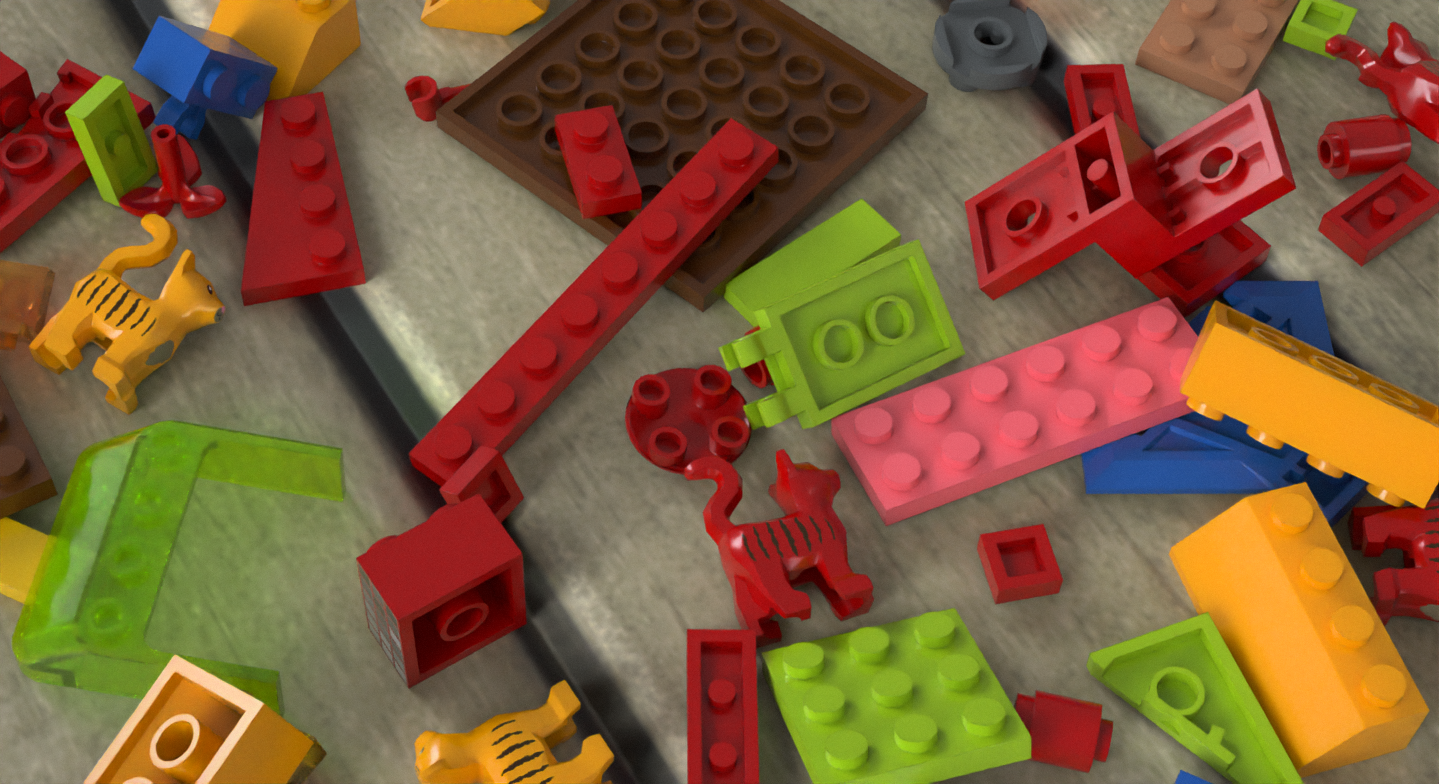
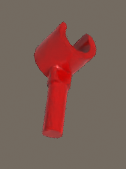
(427, 97)

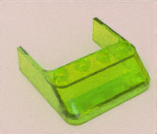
(116, 540)

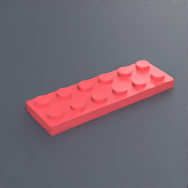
(1019, 411)

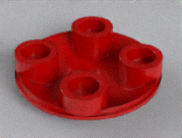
(687, 417)

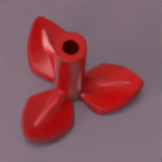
(178, 171)

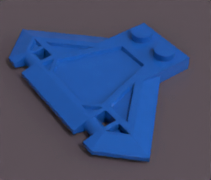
(1219, 456)

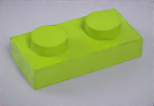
(112, 139)

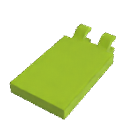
(848, 339)

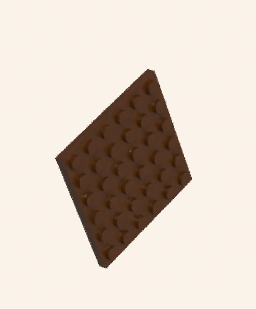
(673, 84)

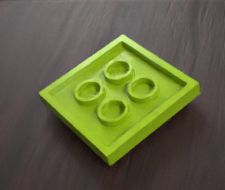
(895, 704)

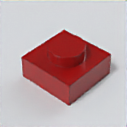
(490, 477)
(1019, 563)

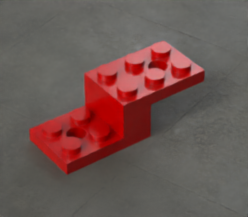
(1126, 196)

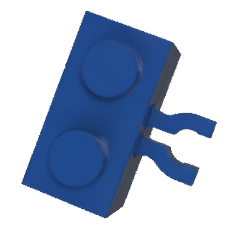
(202, 74)

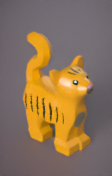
(129, 326)
(514, 749)

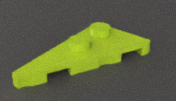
(1198, 696)

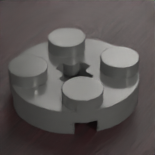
(983, 66)

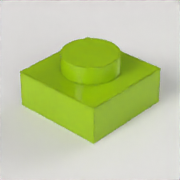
(1317, 22)

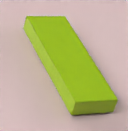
(820, 253)

